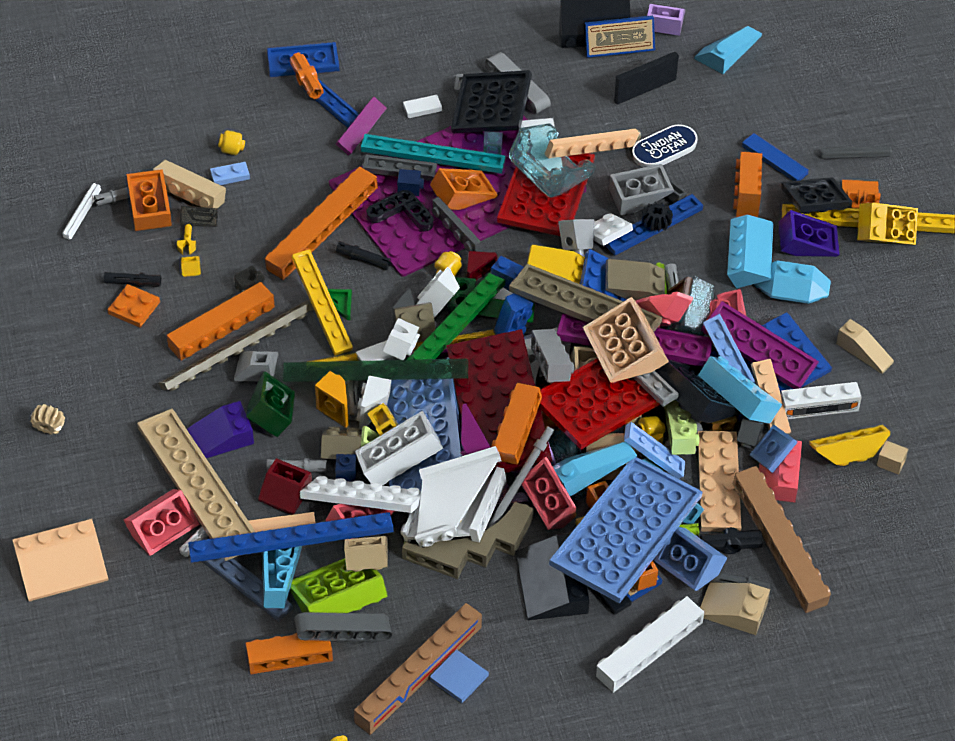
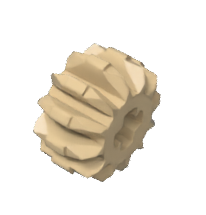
(47, 419)

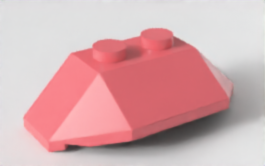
(669, 306)

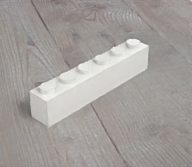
(649, 644)

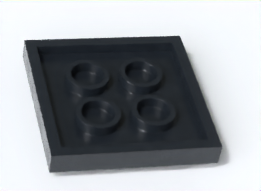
(816, 195)

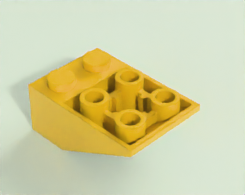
(887, 223)

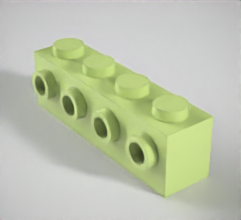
(681, 429)

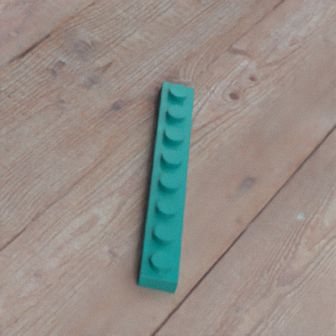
(433, 153)

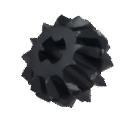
(657, 216)

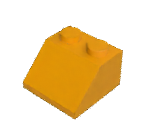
(332, 398)

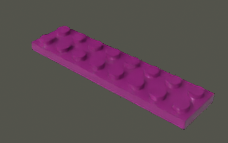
(676, 345)

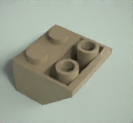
(340, 442)

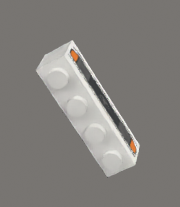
(821, 400)

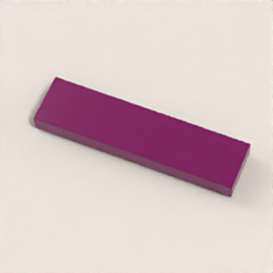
(361, 126)

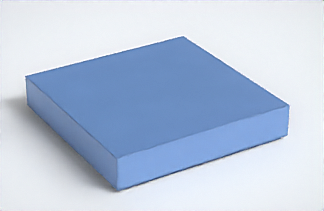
(773, 448)
(459, 676)

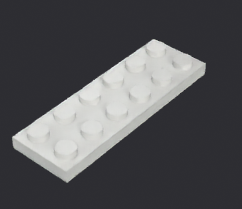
(362, 494)

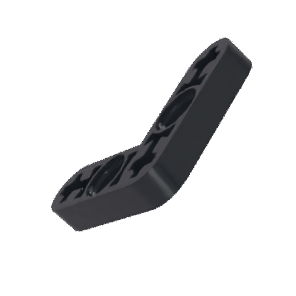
(405, 205)

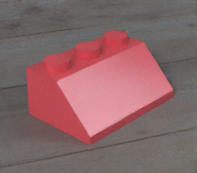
(786, 476)
(549, 495)
(162, 521)

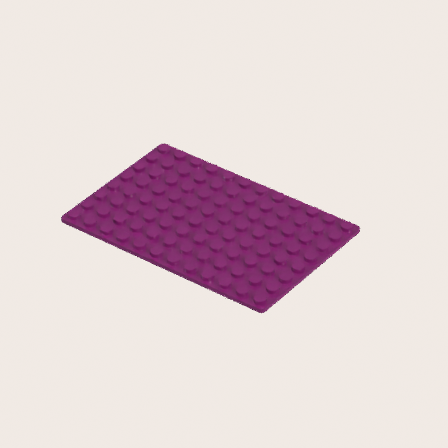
(403, 240)

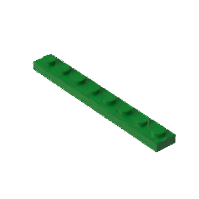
(459, 318)

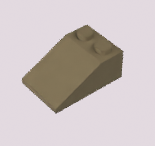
(634, 279)

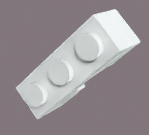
(402, 339)

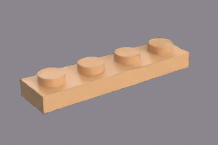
(767, 381)

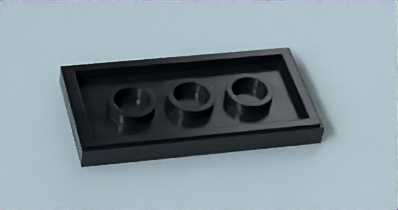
(646, 77)

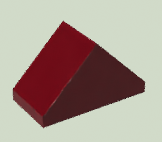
(480, 263)

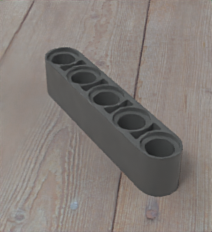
(342, 627)

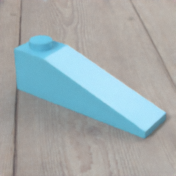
(728, 50)
(588, 467)

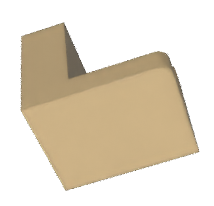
(892, 457)

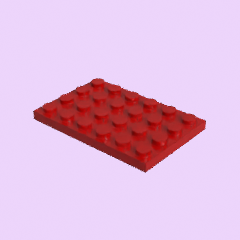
(532, 209)
(592, 405)

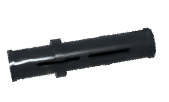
(363, 255)
(154, 280)

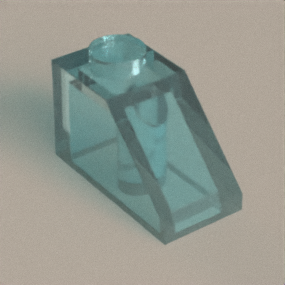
(493, 142)

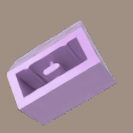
(667, 19)

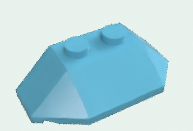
(795, 283)

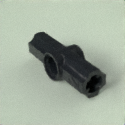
(733, 540)

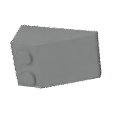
(638, 187)

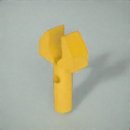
(186, 241)

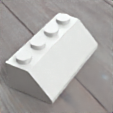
(398, 449)

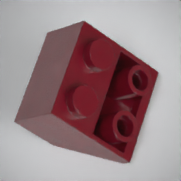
(283, 486)

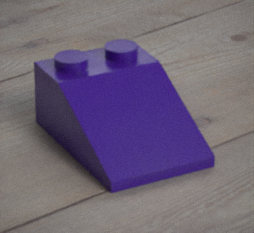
(807, 236)
(222, 430)

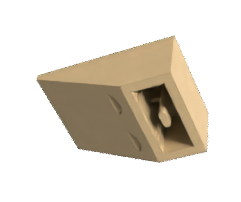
(366, 553)

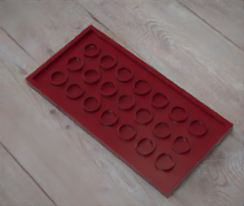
(493, 371)

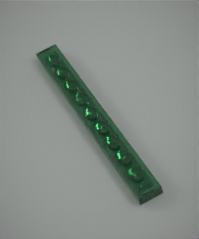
(388, 369)

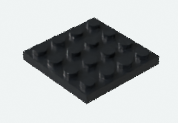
(491, 101)

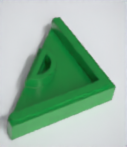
(342, 300)

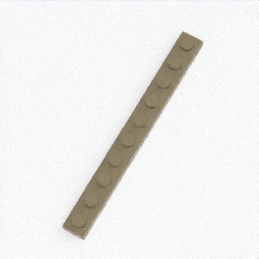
(236, 347)

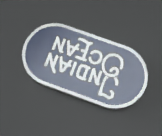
(664, 146)

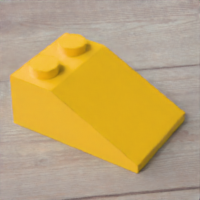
(557, 261)

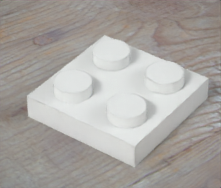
(610, 228)

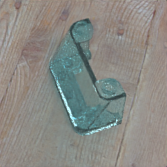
(550, 175)

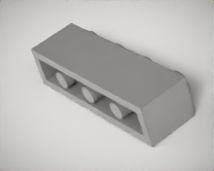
(551, 355)

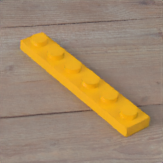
(322, 302)

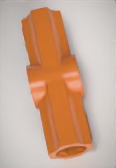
(306, 75)

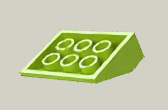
(337, 590)

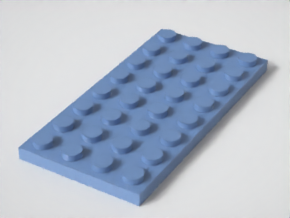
(440, 405)
(625, 529)

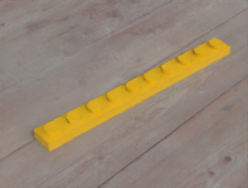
(850, 216)

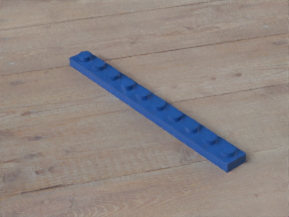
(290, 537)

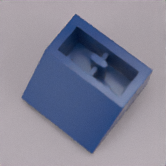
(514, 314)

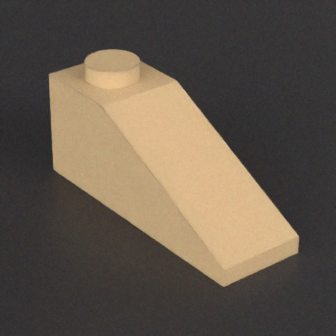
(863, 346)

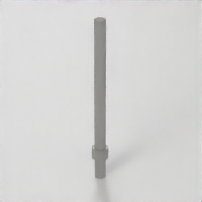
(540, 445)

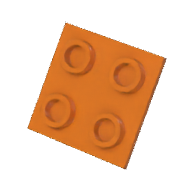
(861, 191)

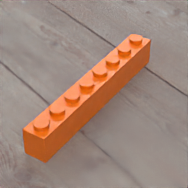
(322, 221)

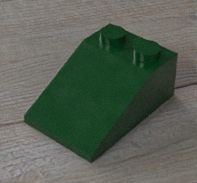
(271, 405)

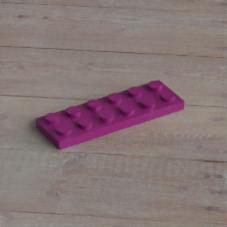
(760, 344)

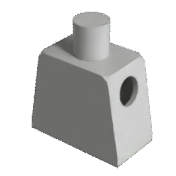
(577, 234)

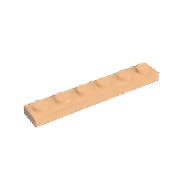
(591, 143)

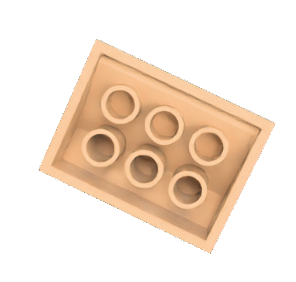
(625, 342)
(60, 560)

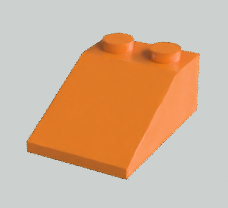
(462, 187)
(149, 200)

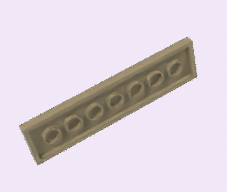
(568, 296)

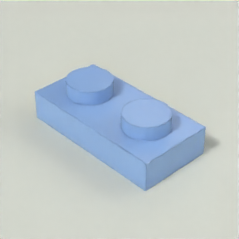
(230, 173)

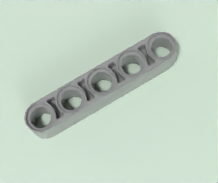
(536, 98)

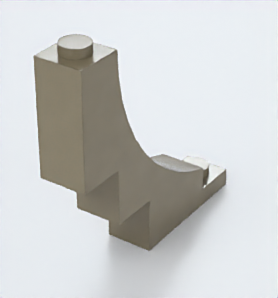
(452, 555)

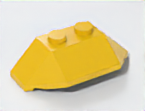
(852, 445)

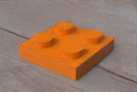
(133, 305)

